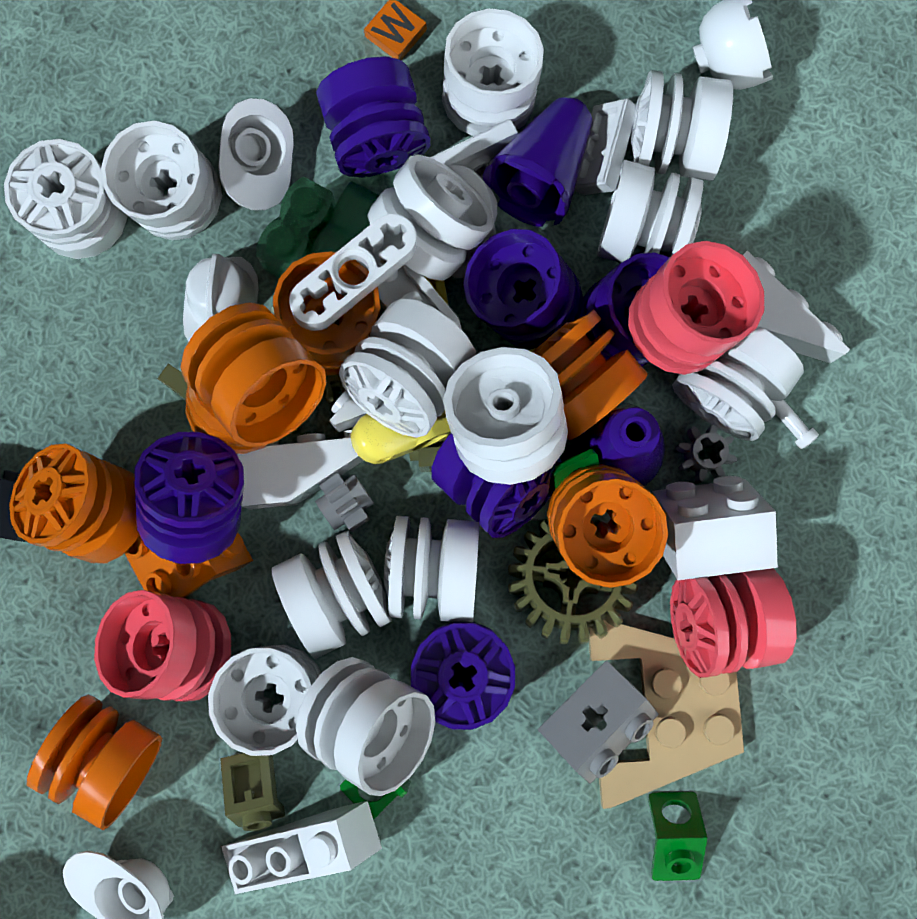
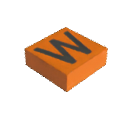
(395, 29)

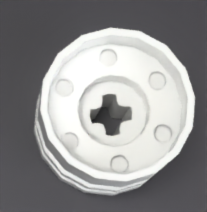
(491, 70)
(682, 125)
(146, 163)
(648, 216)
(72, 223)
(406, 366)
(741, 383)
(432, 569)
(327, 596)
(238, 700)
(366, 725)

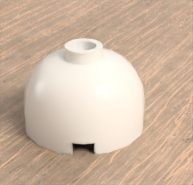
(733, 45)

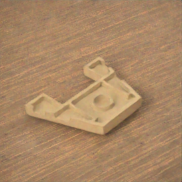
(695, 719)

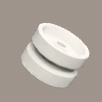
(443, 210)
(506, 415)

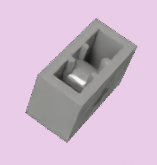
(601, 697)

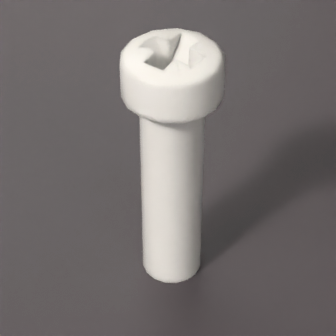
(795, 424)

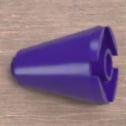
(542, 164)
(626, 440)

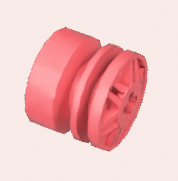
(696, 307)
(733, 621)
(161, 647)

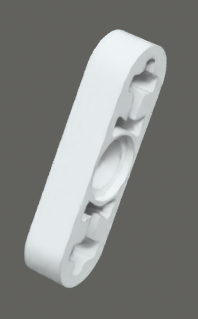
(354, 250)

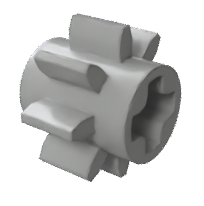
(699, 442)
(344, 502)

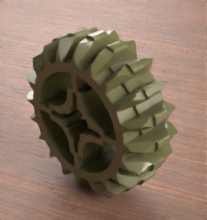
(550, 577)

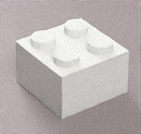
(717, 528)

